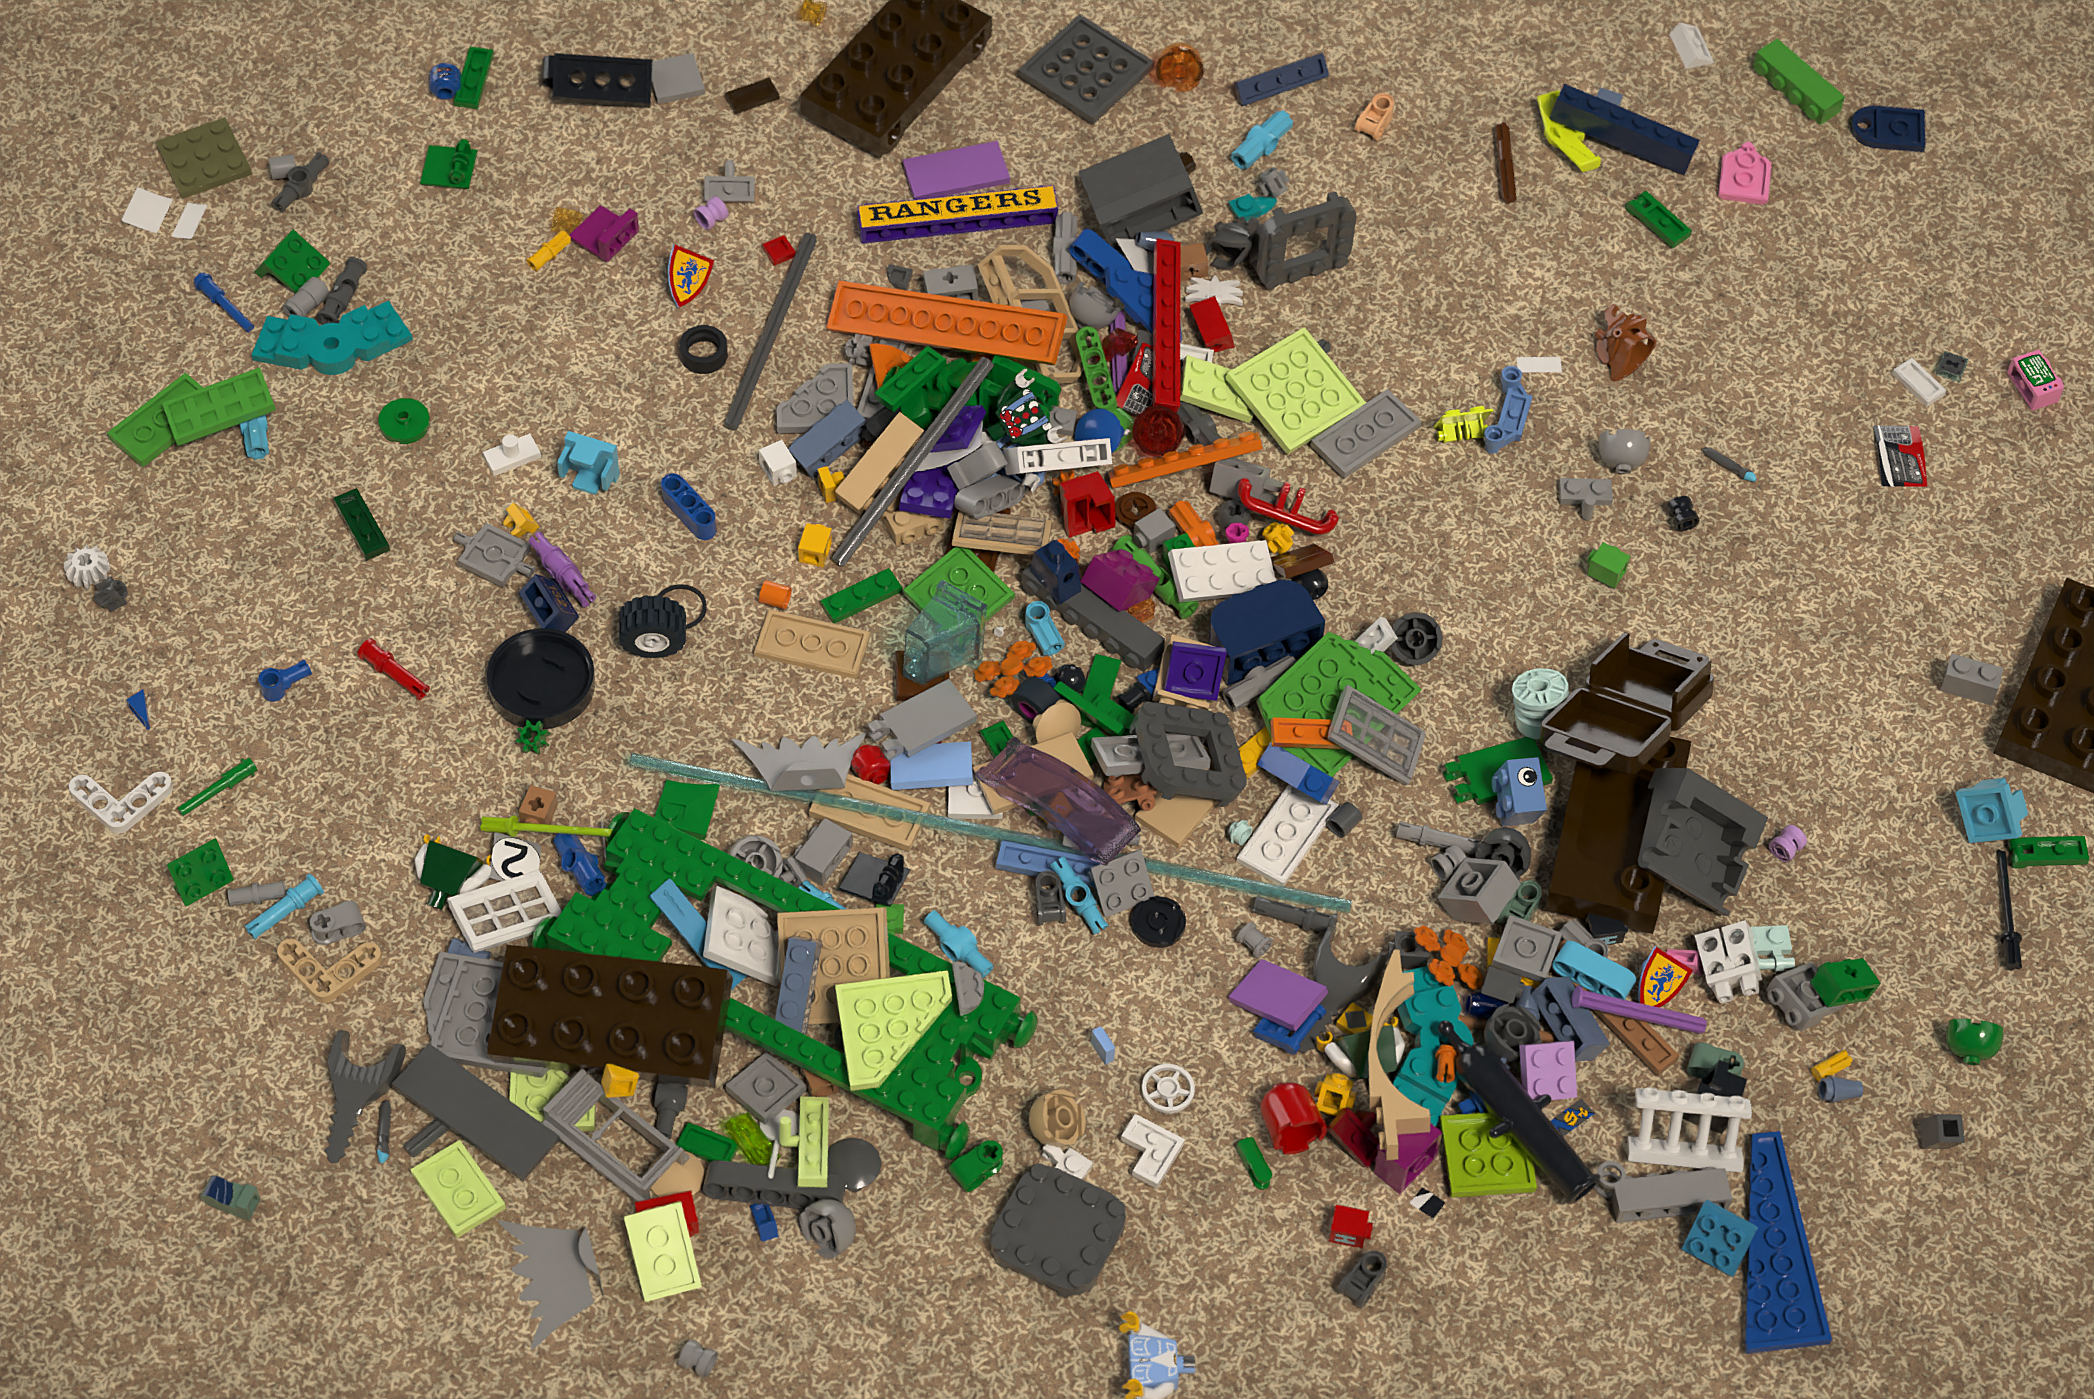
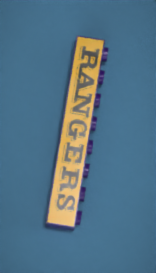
(957, 214)

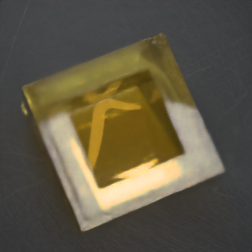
(566, 220)

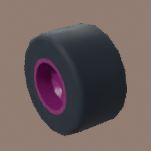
(1033, 698)

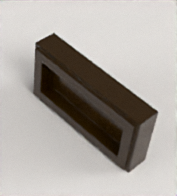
(752, 95)

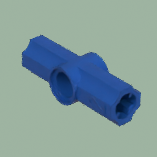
(580, 863)

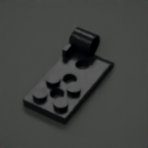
(559, 69)

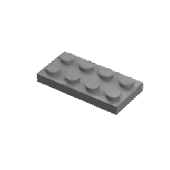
(1365, 433)
(1123, 754)

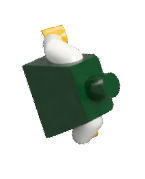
(448, 871)
(1352, 1051)

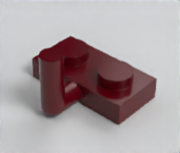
(1354, 1134)

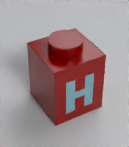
(1350, 1226)

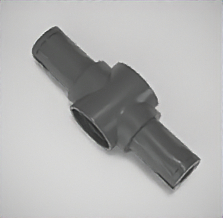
(300, 182)
(669, 1101)

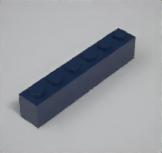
(1624, 129)

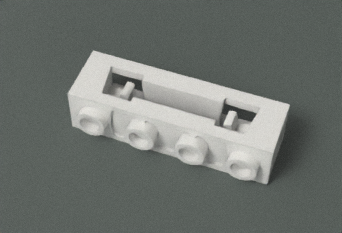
(1058, 456)

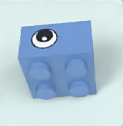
(1519, 792)

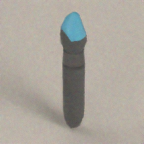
(1744, 473)
(384, 1131)

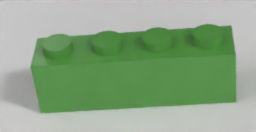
(1798, 81)

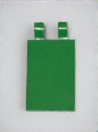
(1481, 765)

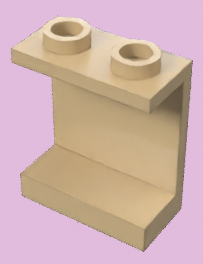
(1171, 698)

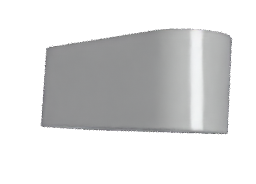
(989, 496)

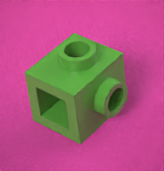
(1608, 564)

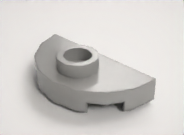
(968, 987)

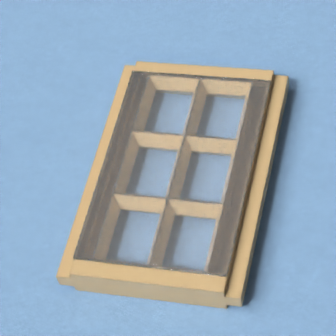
(1002, 533)

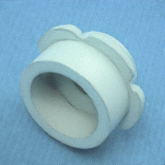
(1240, 832)

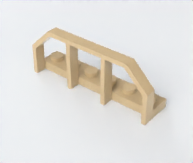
(1003, 292)

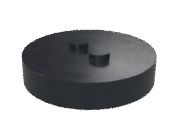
(541, 678)

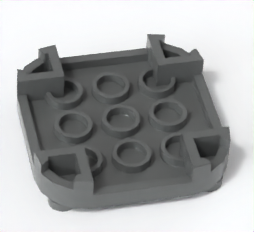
(1058, 1230)

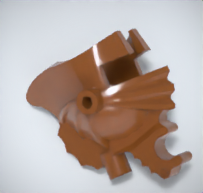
(1623, 344)

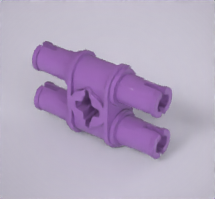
(562, 569)

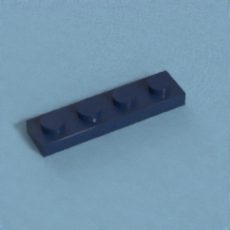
(1281, 79)

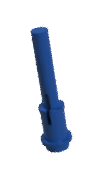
(204, 283)

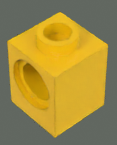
(815, 544)

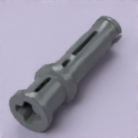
(1307, 918)

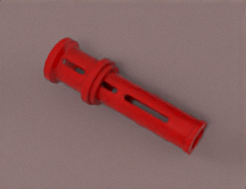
(384, 663)

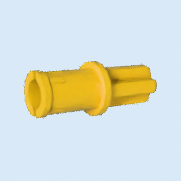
(548, 251)

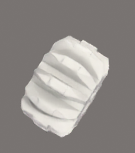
(86, 566)

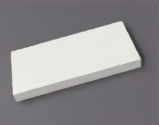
(1286, 835)

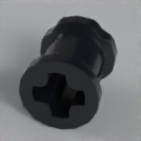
(1134, 697)

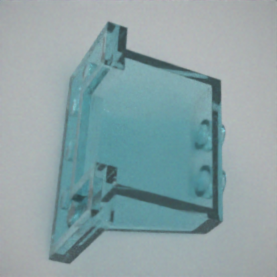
(945, 635)

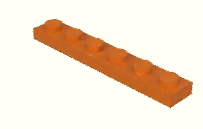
(1195, 456)

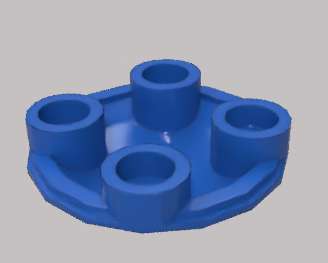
(1100, 425)

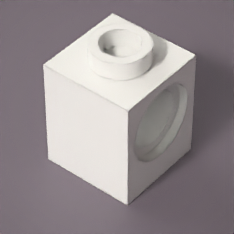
(777, 463)

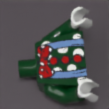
(1022, 416)

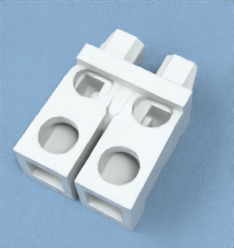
(1733, 968)

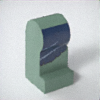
(231, 1197)

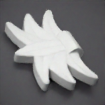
(1223, 291)

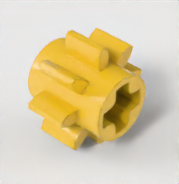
(1278, 537)

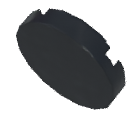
(1166, 924)

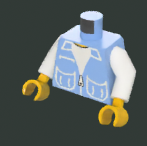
(1152, 1361)

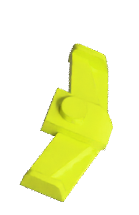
(1564, 137)

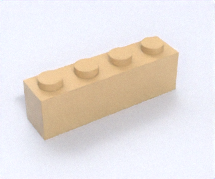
(879, 464)

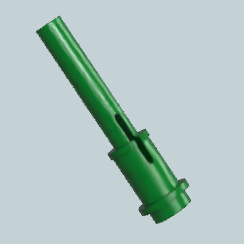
(229, 779)

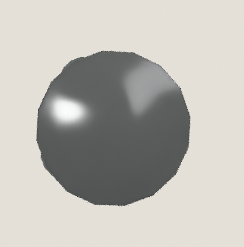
(854, 1161)

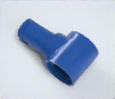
(281, 679)

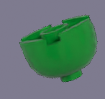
(1973, 1040)

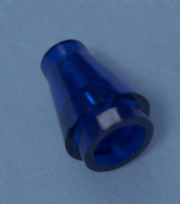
(1482, 1005)

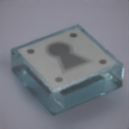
(1952, 366)

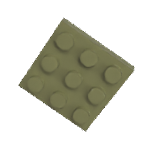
(203, 158)

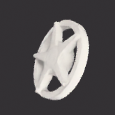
(1168, 1088)

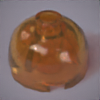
(1180, 62)

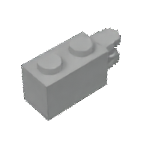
(1230, 471)

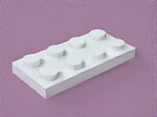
(1220, 570)

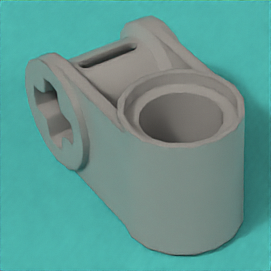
(338, 922)

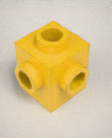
(1330, 1102)

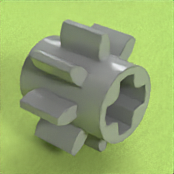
(1273, 182)
(859, 349)

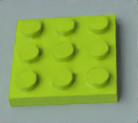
(1481, 1163)

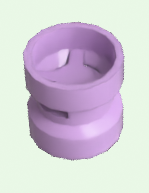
(710, 213)
(1789, 842)

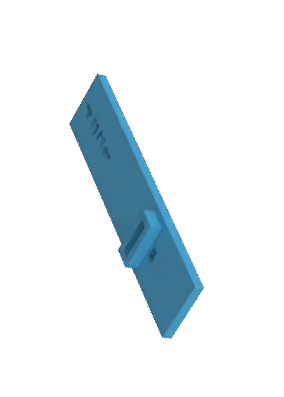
(687, 923)

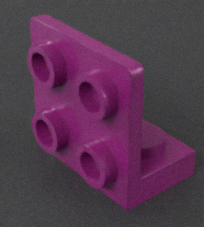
(606, 232)

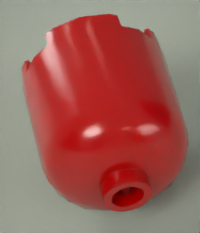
(1292, 1118)

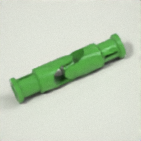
(1166, 592)

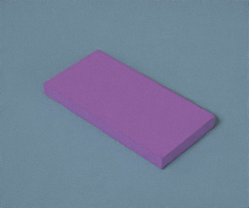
(956, 171)

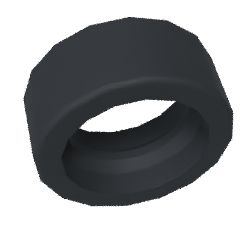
(703, 333)

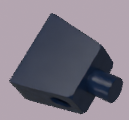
(1056, 571)

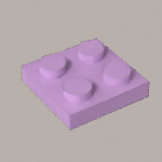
(1549, 1069)

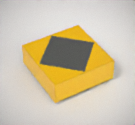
(1354, 1020)

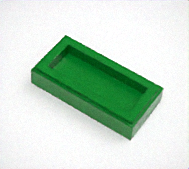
(707, 1144)

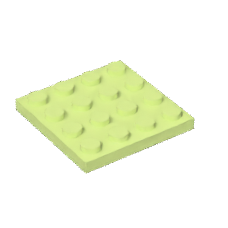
(1295, 390)

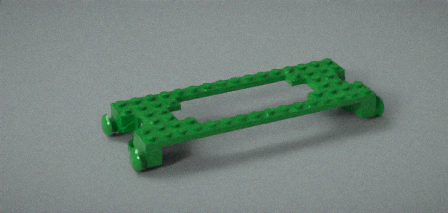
(620, 922)

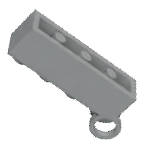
(1663, 1195)

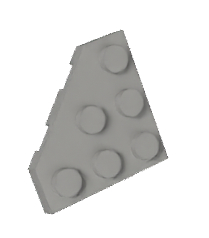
(816, 399)

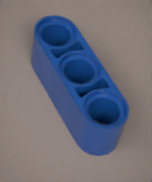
(1096, 254)
(688, 506)

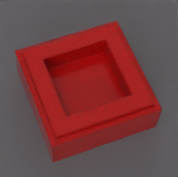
(779, 250)

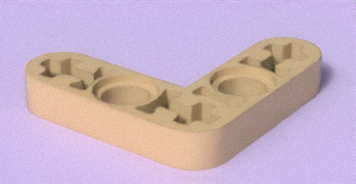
(329, 977)

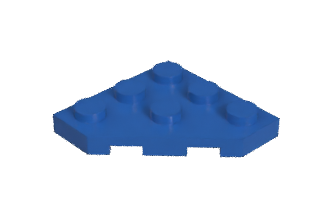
(1135, 291)

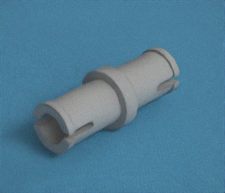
(256, 893)

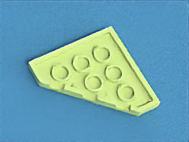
(886, 1020)

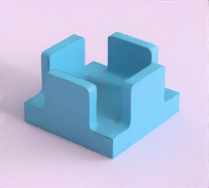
(592, 459)
(1991, 810)

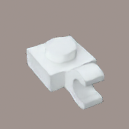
(1070, 1162)

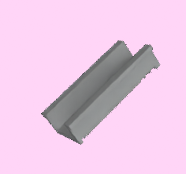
(574, 1102)

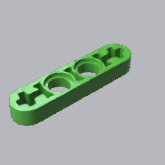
(1096, 370)

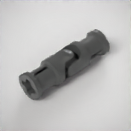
(342, 291)

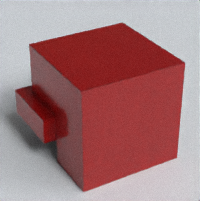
(1087, 505)

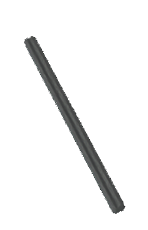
(770, 332)
(912, 461)

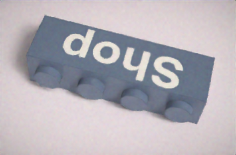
(798, 982)

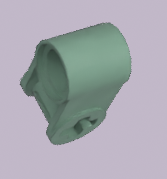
(1522, 907)
(1705, 1056)

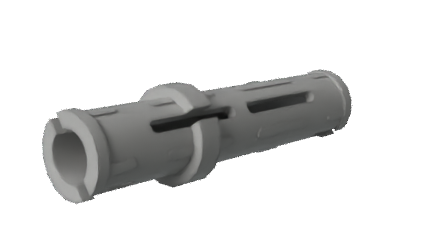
(1432, 837)

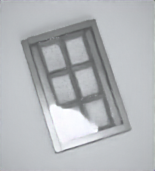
(1376, 735)

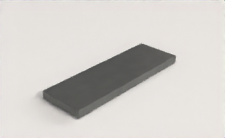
(476, 1112)

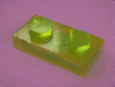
(751, 1139)

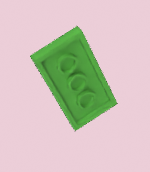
(147, 430)

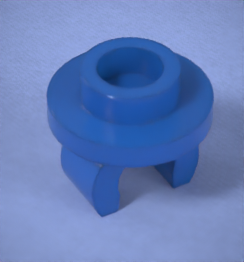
(1471, 1105)

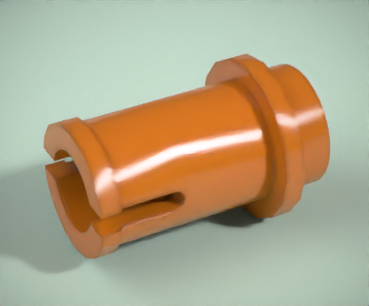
(1446, 1059)

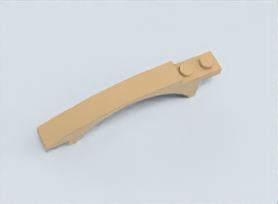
(1392, 1108)

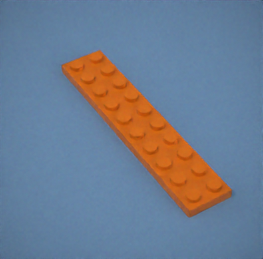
(947, 322)

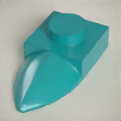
(1251, 206)

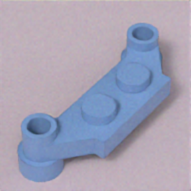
(1513, 412)

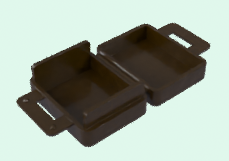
(1629, 705)

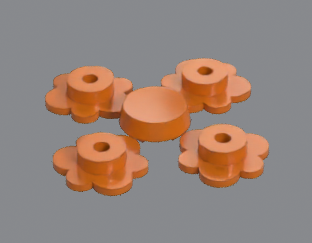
(1011, 666)
(1452, 955)

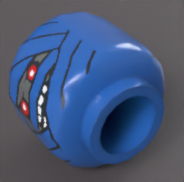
(444, 80)

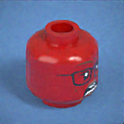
(870, 764)

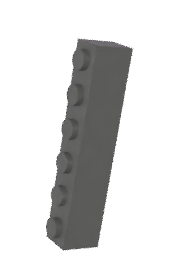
(1101, 621)

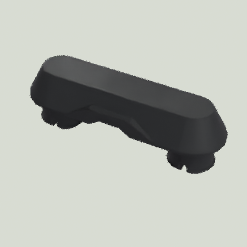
(878, 423)

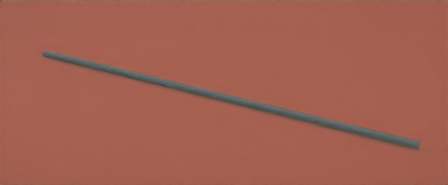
(982, 831)

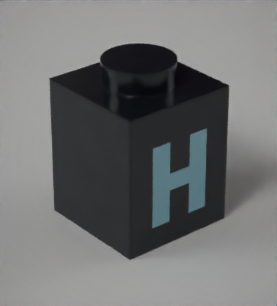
(1606, 929)

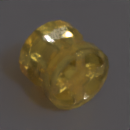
(813, 11)

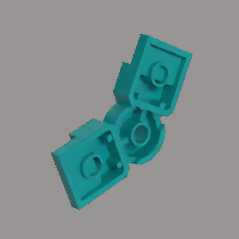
(331, 346)
(1420, 1016)

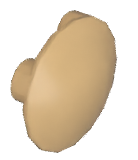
(1057, 721)
(679, 1178)

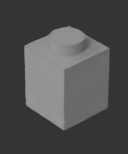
(1153, 531)

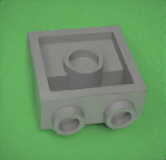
(1798, 997)

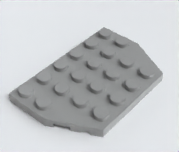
(462, 1009)

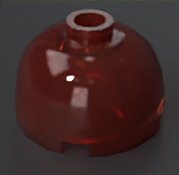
(1148, 430)

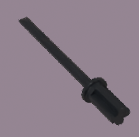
(2010, 939)

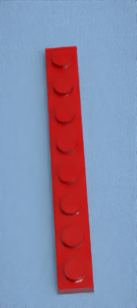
(1166, 323)

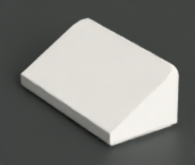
(1690, 46)

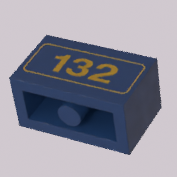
(548, 603)

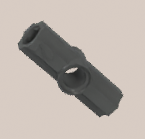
(1198, 426)

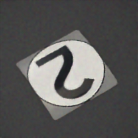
(513, 857)

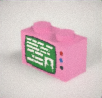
(2035, 380)

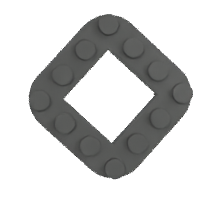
(1335, 214)
(1213, 730)

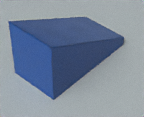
(138, 706)
(764, 1221)

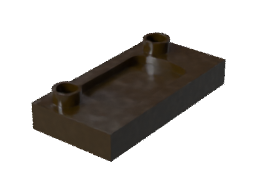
(1602, 841)

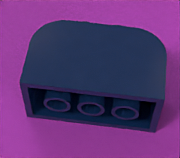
(1265, 627)

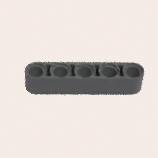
(751, 1185)

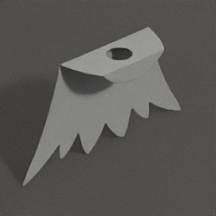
(803, 767)
(558, 1273)

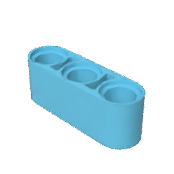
(1593, 971)

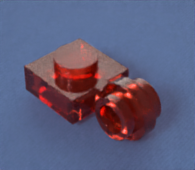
(1118, 343)

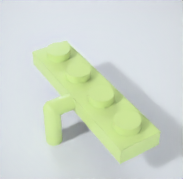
(811, 1140)

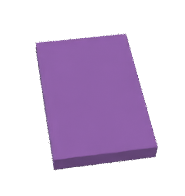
(1278, 994)

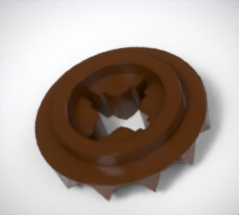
(1125, 503)

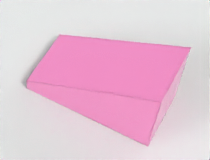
(1688, 957)

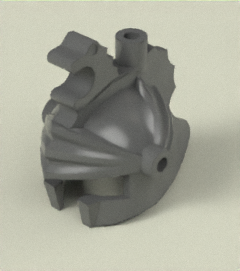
(1233, 241)

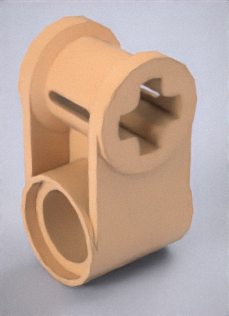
(1376, 116)

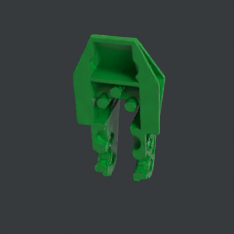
(949, 379)

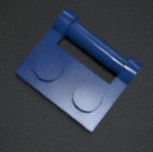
(1277, 1034)

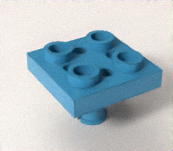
(1721, 1230)

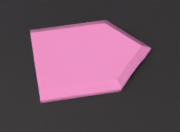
(1745, 176)

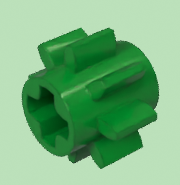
(526, 733)

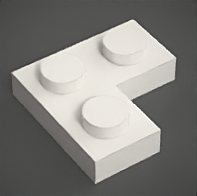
(1159, 1149)

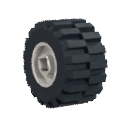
(652, 626)

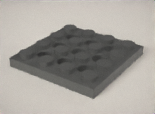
(1073, 96)

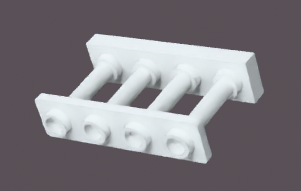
(1688, 1154)

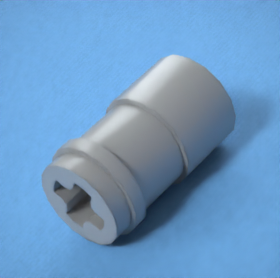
(307, 298)

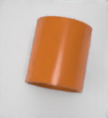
(775, 594)

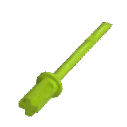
(512, 826)

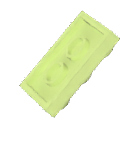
(1207, 387)
(458, 1189)
(662, 1251)

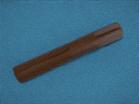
(1505, 163)

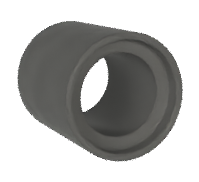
(1344, 819)

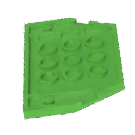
(1315, 686)

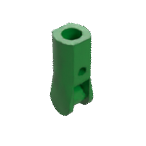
(1254, 1163)

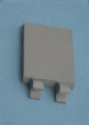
(923, 720)

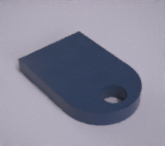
(1890, 128)

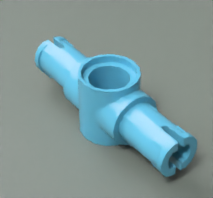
(1087, 907)
(958, 943)

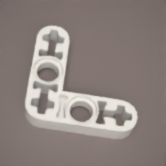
(117, 809)

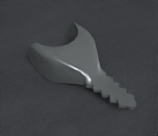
(1343, 984)
(356, 1089)

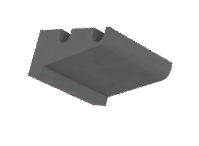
(1141, 191)
(1698, 836)

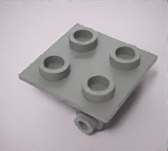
(1122, 882)

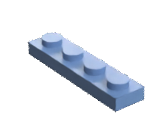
(1034, 860)

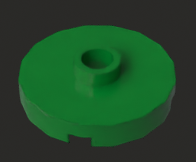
(406, 430)

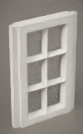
(503, 910)

